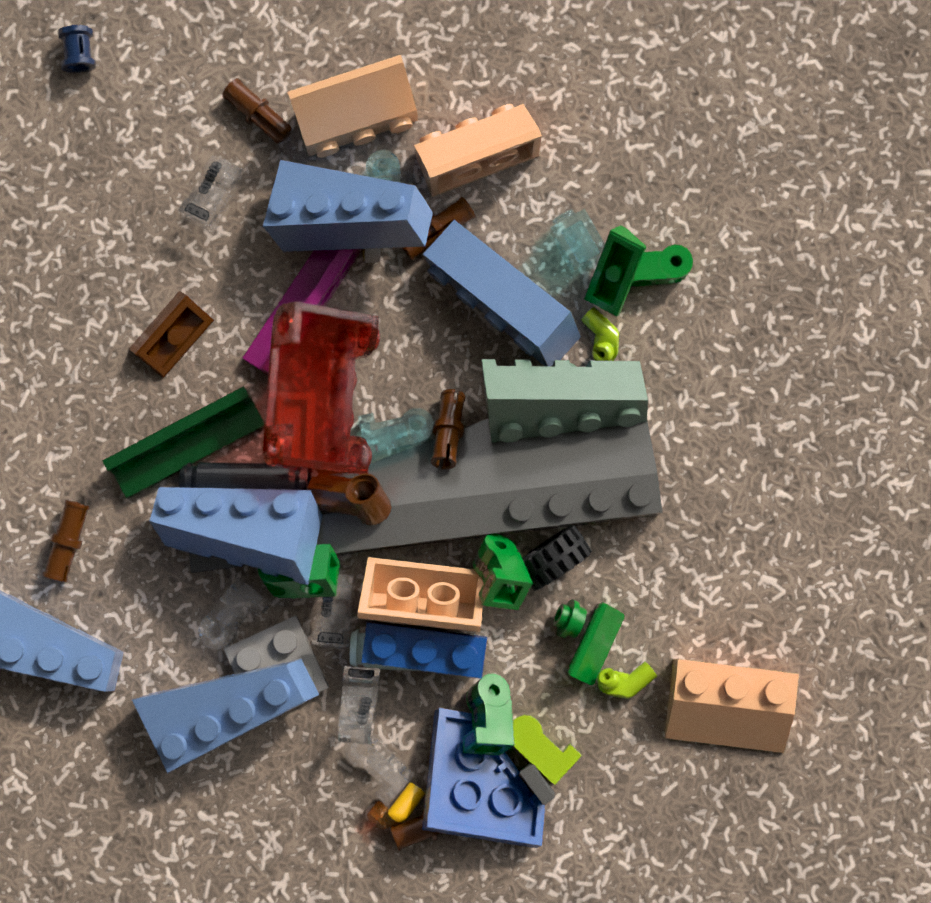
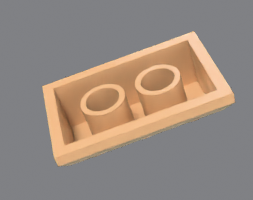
(354, 107)
(478, 148)
(421, 595)
(731, 705)

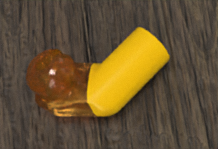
(399, 811)

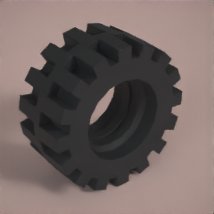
(556, 557)

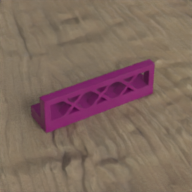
(312, 285)

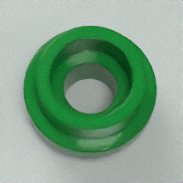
(569, 619)

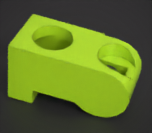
(541, 750)

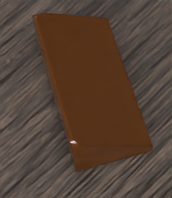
(171, 334)

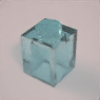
(576, 239)

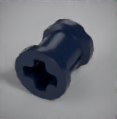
(76, 48)

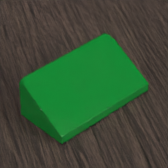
(615, 270)
(595, 643)

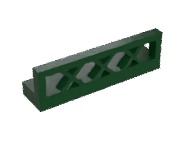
(185, 441)

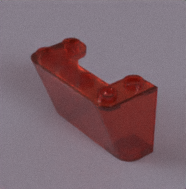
(314, 387)

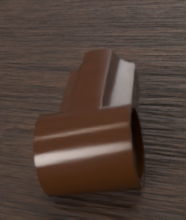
(353, 496)

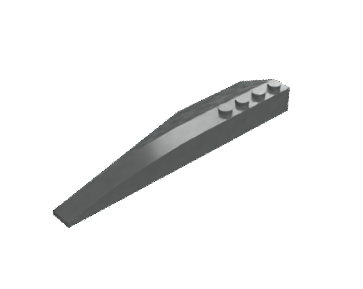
(499, 490)

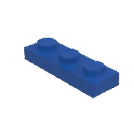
(424, 649)

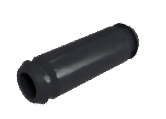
(242, 476)

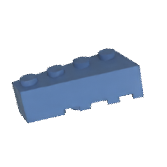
(343, 210)
(503, 294)
(243, 526)
(52, 649)
(211, 713)

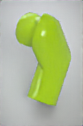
(606, 335)
(624, 684)

